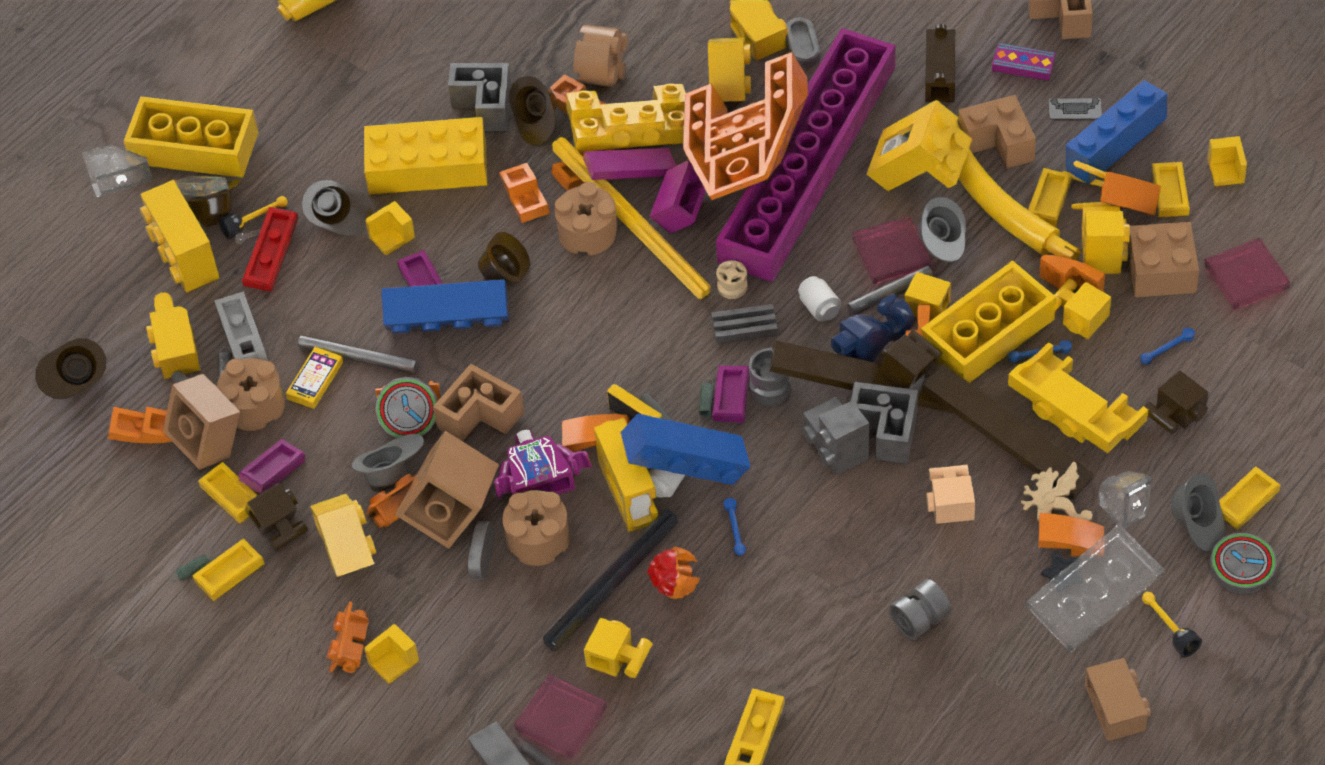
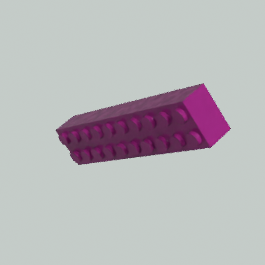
(836, 107)

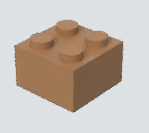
(1163, 259)
(201, 421)

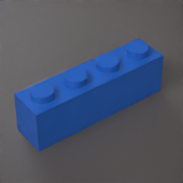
(1117, 130)
(445, 305)
(685, 449)

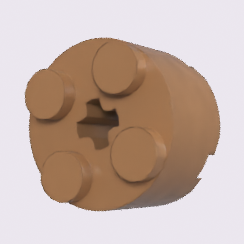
(600, 55)
(586, 219)
(254, 390)
(536, 527)

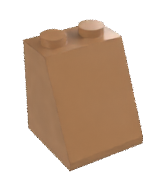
(447, 490)

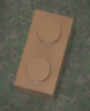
(1116, 699)

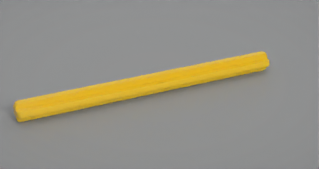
(636, 223)

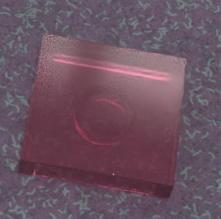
(891, 249)
(1247, 273)
(560, 715)

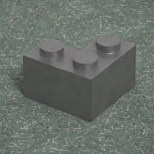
(483, 89)
(891, 416)
(838, 434)

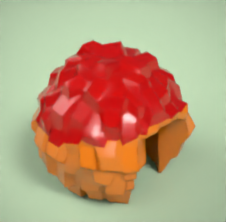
(672, 573)

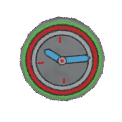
(406, 407)
(1243, 563)

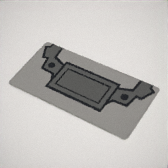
(1075, 108)

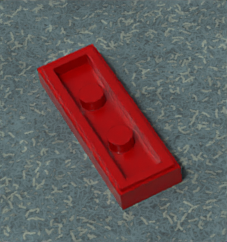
(270, 249)

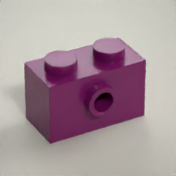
(678, 198)

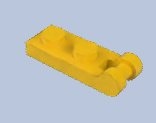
(756, 728)

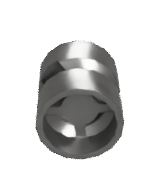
(765, 386)
(924, 606)

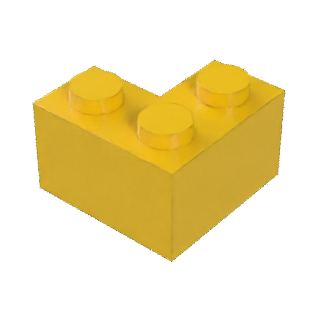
(727, 68)
(1104, 238)
(341, 531)

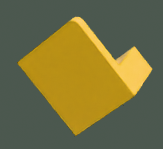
(1227, 161)
(390, 228)
(928, 291)
(391, 654)

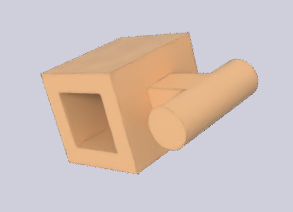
(951, 494)

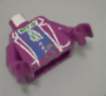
(539, 466)

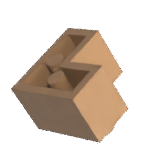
(1073, 15)
(1002, 126)
(478, 398)

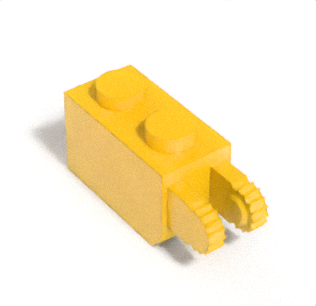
(758, 26)
(172, 337)

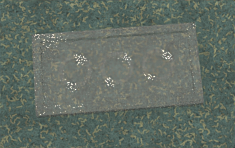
(1094, 587)

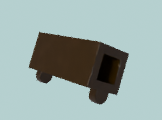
(940, 64)

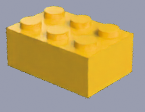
(178, 236)

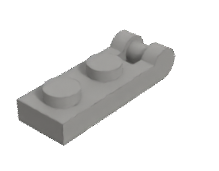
(240, 327)

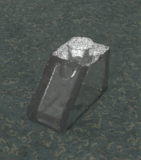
(115, 169)
(1126, 497)

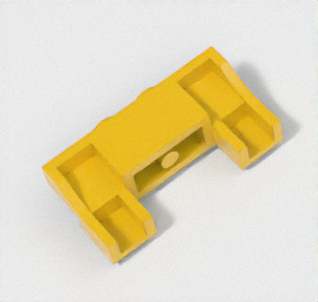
(627, 123)
(1071, 404)

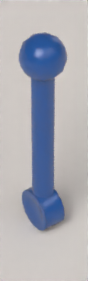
(1187, 335)
(1064, 347)
(730, 506)

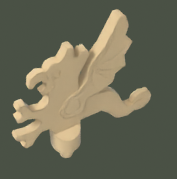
(1051, 498)

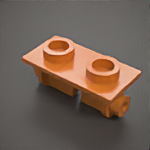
(386, 505)
(342, 650)

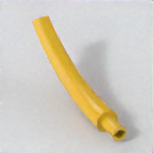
(1012, 215)

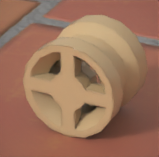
(730, 271)

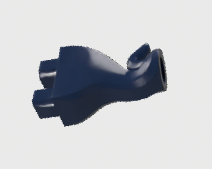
(865, 336)

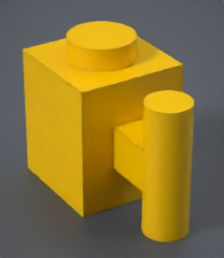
(1084, 309)
(612, 646)

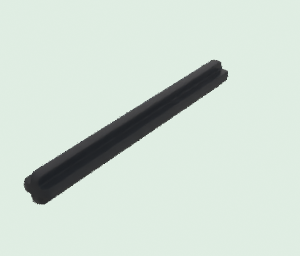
(610, 580)

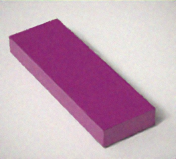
(628, 163)

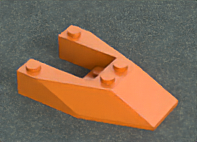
(749, 142)

